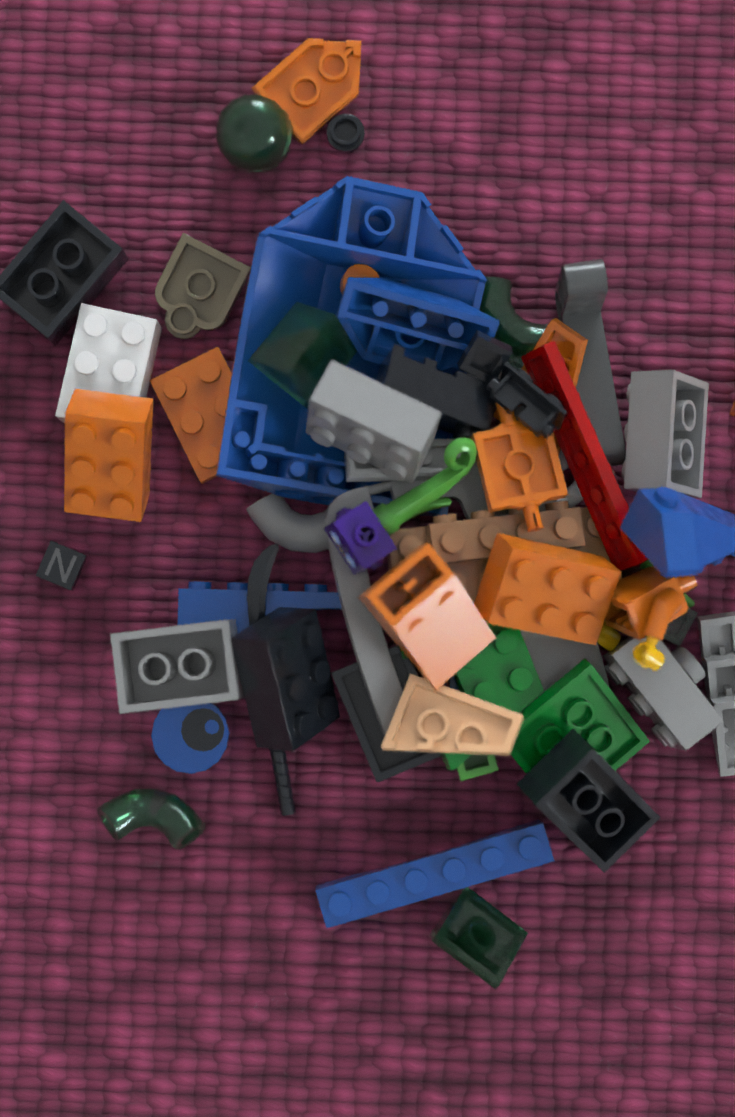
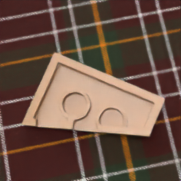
(449, 722)

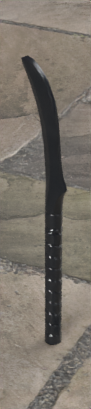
(256, 603)

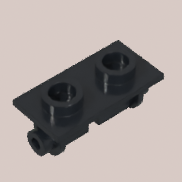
(542, 411)

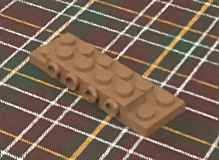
(468, 543)

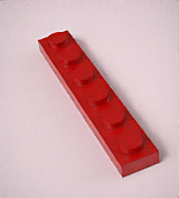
(585, 456)

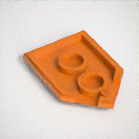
(314, 83)

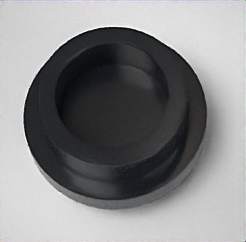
(345, 133)

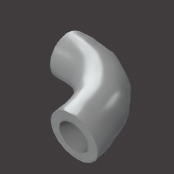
(287, 526)

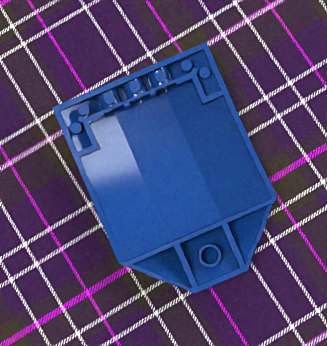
(303, 263)

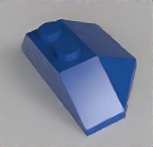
(421, 321)

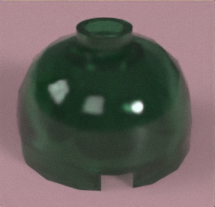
(254, 133)

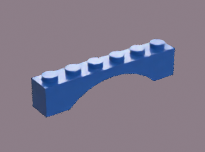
(434, 874)

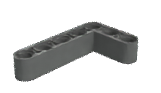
(579, 303)

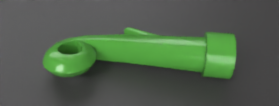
(428, 494)

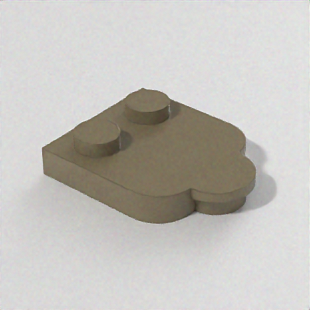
(199, 287)

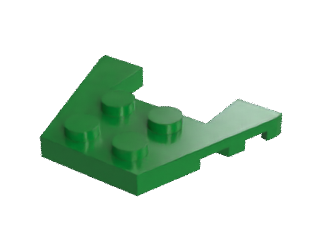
(498, 675)

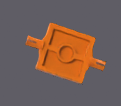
(518, 469)

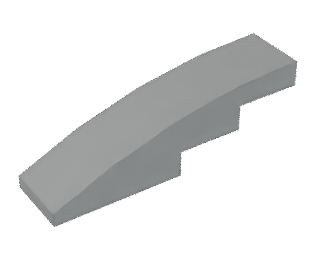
(718, 662)

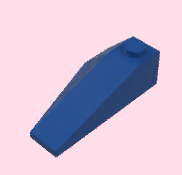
(679, 531)

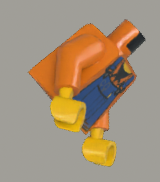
(643, 609)

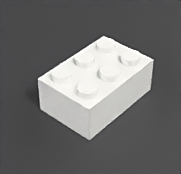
(110, 354)

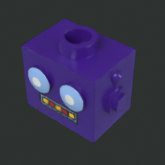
(345, 536)

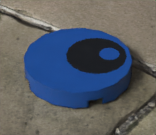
(190, 737)

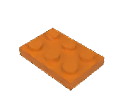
(196, 407)

